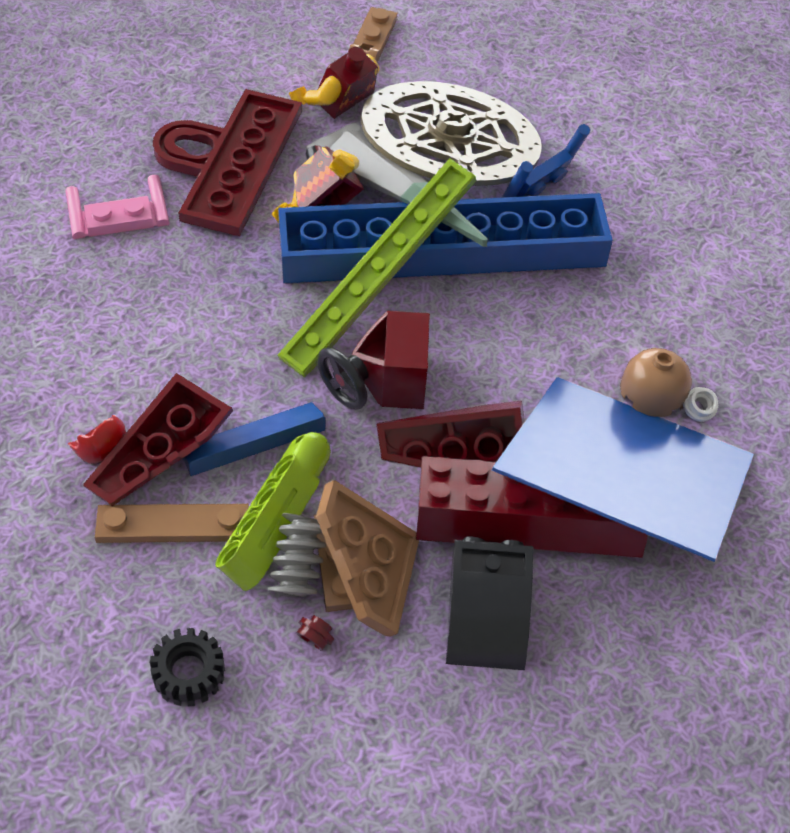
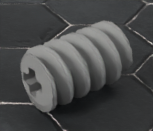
(298, 556)

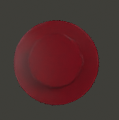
(315, 631)

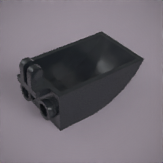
(489, 604)

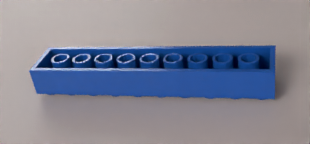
(519, 231)

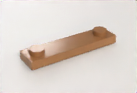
(167, 522)

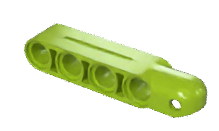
(286, 490)

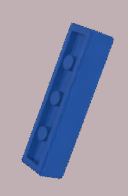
(255, 438)

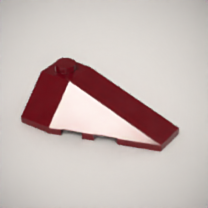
(166, 432)
(455, 434)

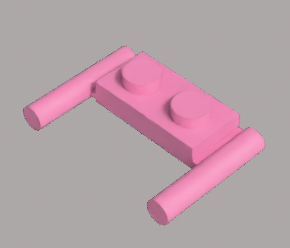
(119, 214)

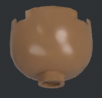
(656, 382)

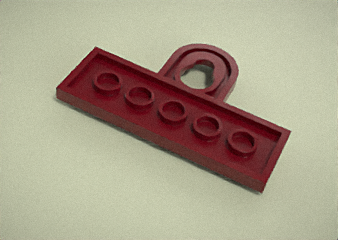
(236, 167)

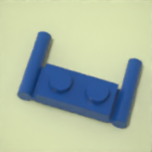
(533, 181)

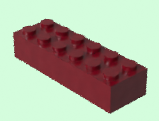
(473, 501)

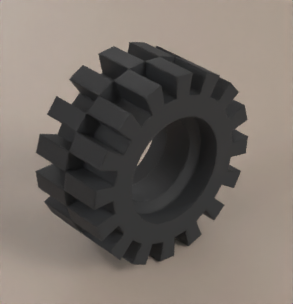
(187, 645)

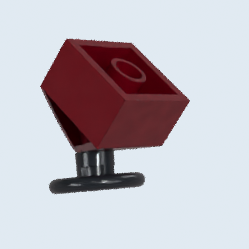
(387, 360)

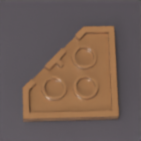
(370, 554)

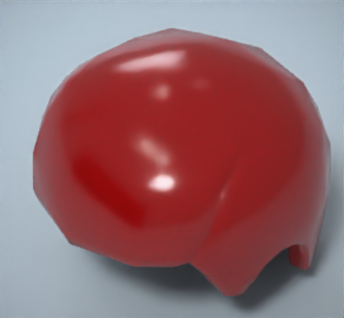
(99, 441)

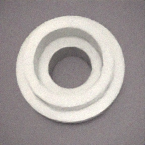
(706, 398)

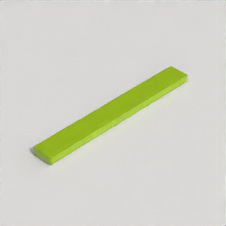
(377, 267)

